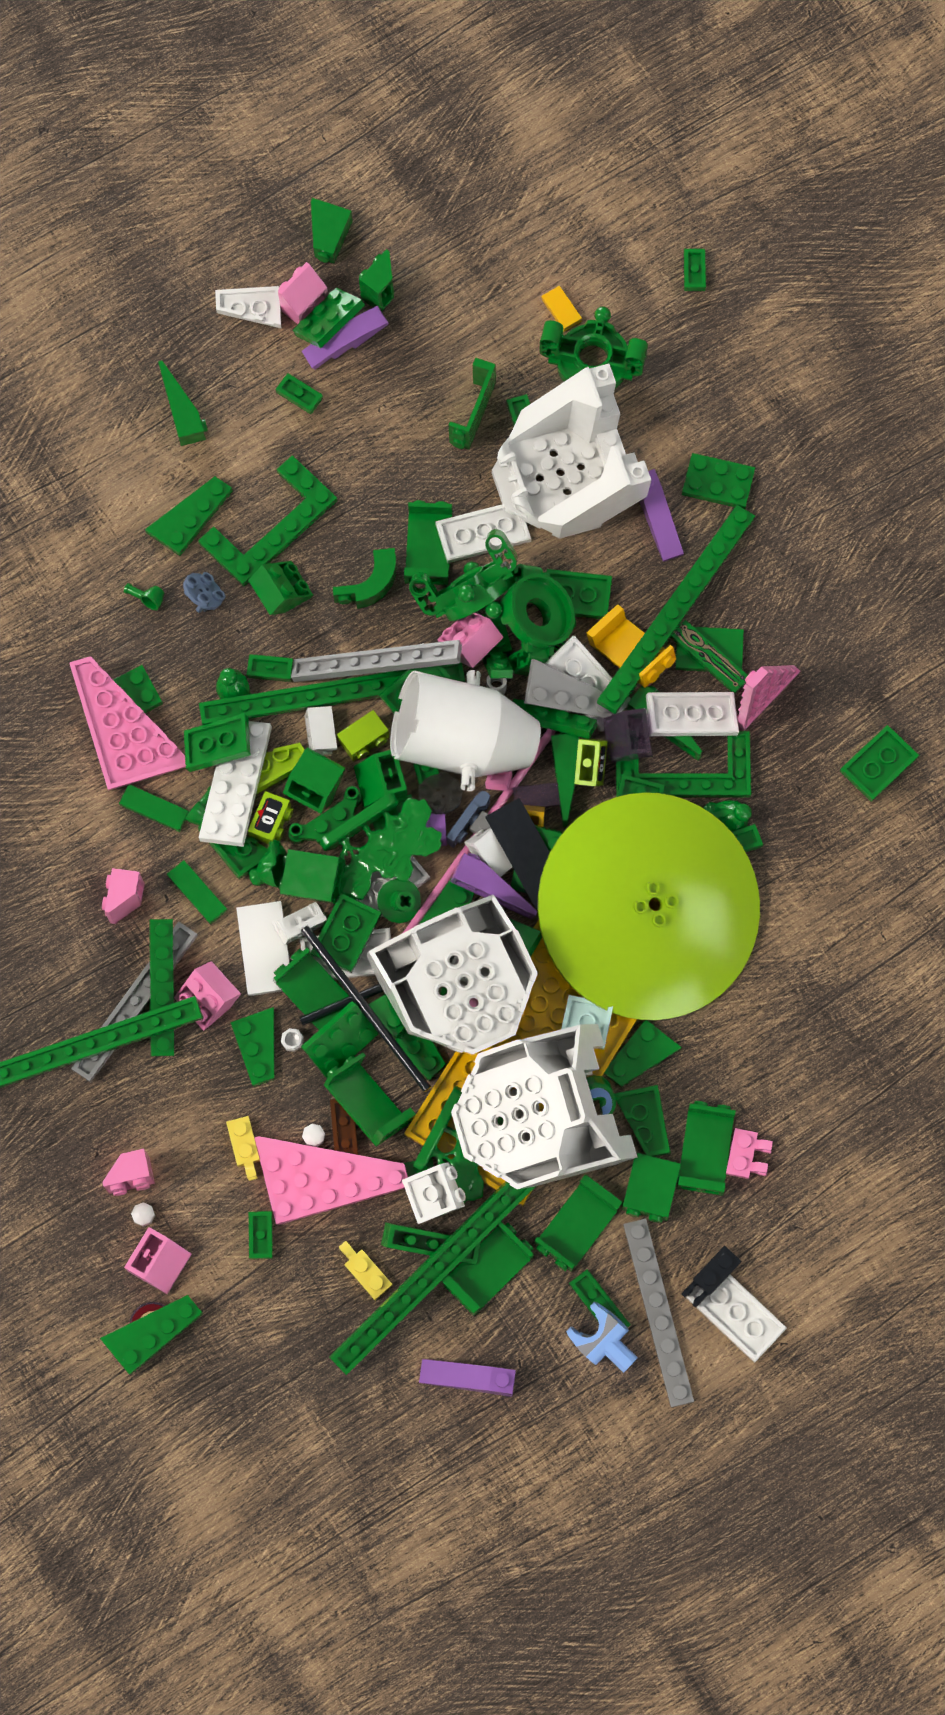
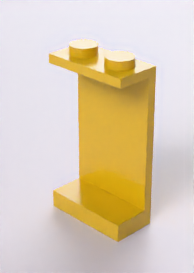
(616, 639)

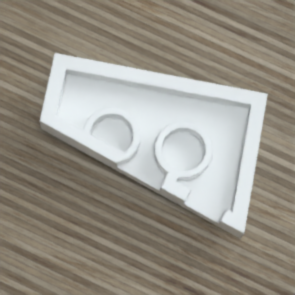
(251, 304)

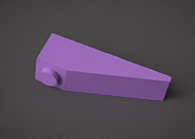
(660, 520)
(483, 881)
(468, 1377)

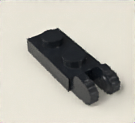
(713, 1274)

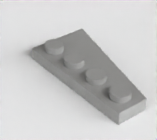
(560, 691)

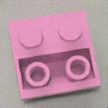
(301, 293)
(476, 635)
(124, 894)
(212, 990)
(129, 1172)
(157, 1260)

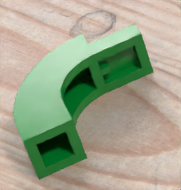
(375, 586)

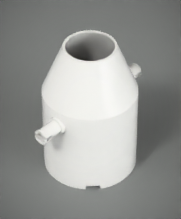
(462, 728)

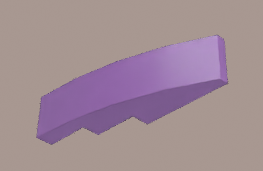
(350, 335)

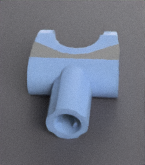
(605, 1341)

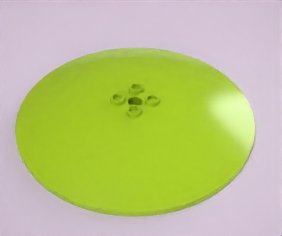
(600, 916)

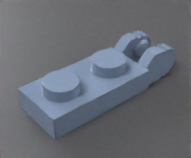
(458, 832)

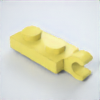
(244, 1145)
(365, 1271)

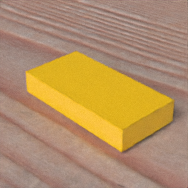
(561, 308)

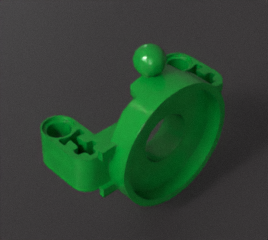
(565, 349)
(474, 588)
(552, 600)

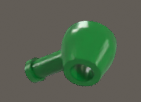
(150, 598)
(196, 814)

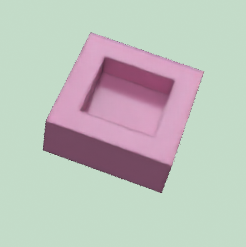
(499, 781)

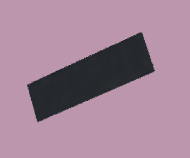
(521, 844)

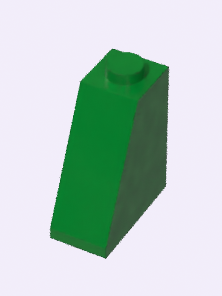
(329, 229)

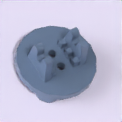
(203, 591)

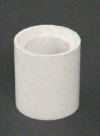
(502, 689)

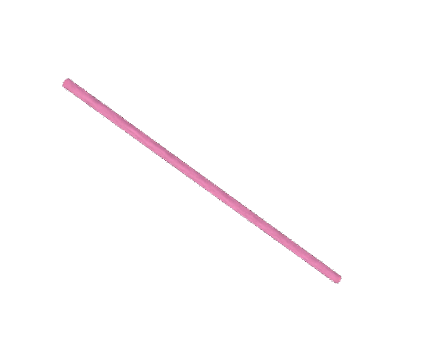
(503, 798)

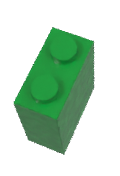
(312, 876)
(651, 1188)

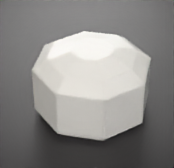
(292, 1040)
(313, 1135)
(143, 1214)

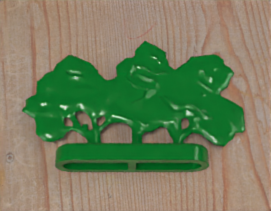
(387, 848)
(467, 1172)

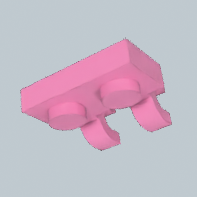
(742, 1154)

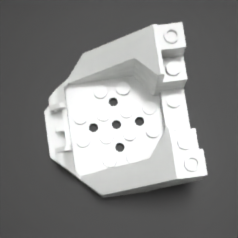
(581, 426)
(419, 964)
(563, 1137)

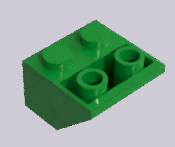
(377, 282)
(280, 587)
(379, 777)
(314, 780)

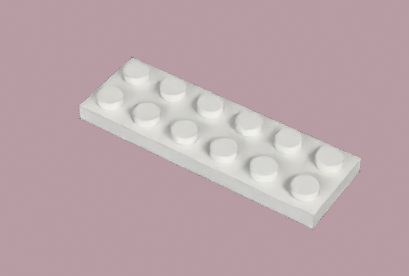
(235, 791)

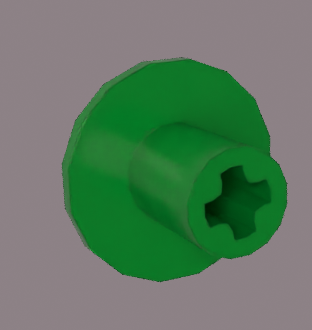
(398, 900)

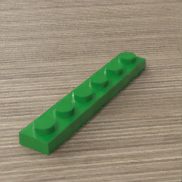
(161, 980)

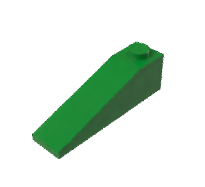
(185, 415)
(685, 743)
(565, 757)
(418, 1241)

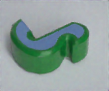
(602, 1091)

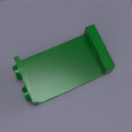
(483, 375)
(423, 542)
(308, 985)
(366, 1101)
(706, 1148)
(578, 1224)
(497, 1263)

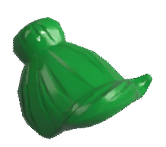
(232, 684)
(731, 813)
(270, 866)

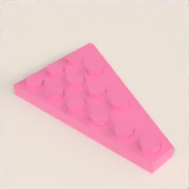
(761, 690)
(123, 735)
(316, 1180)

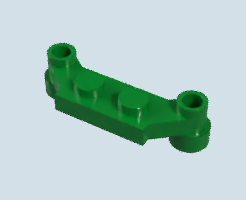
(328, 821)

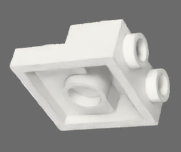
(434, 1192)

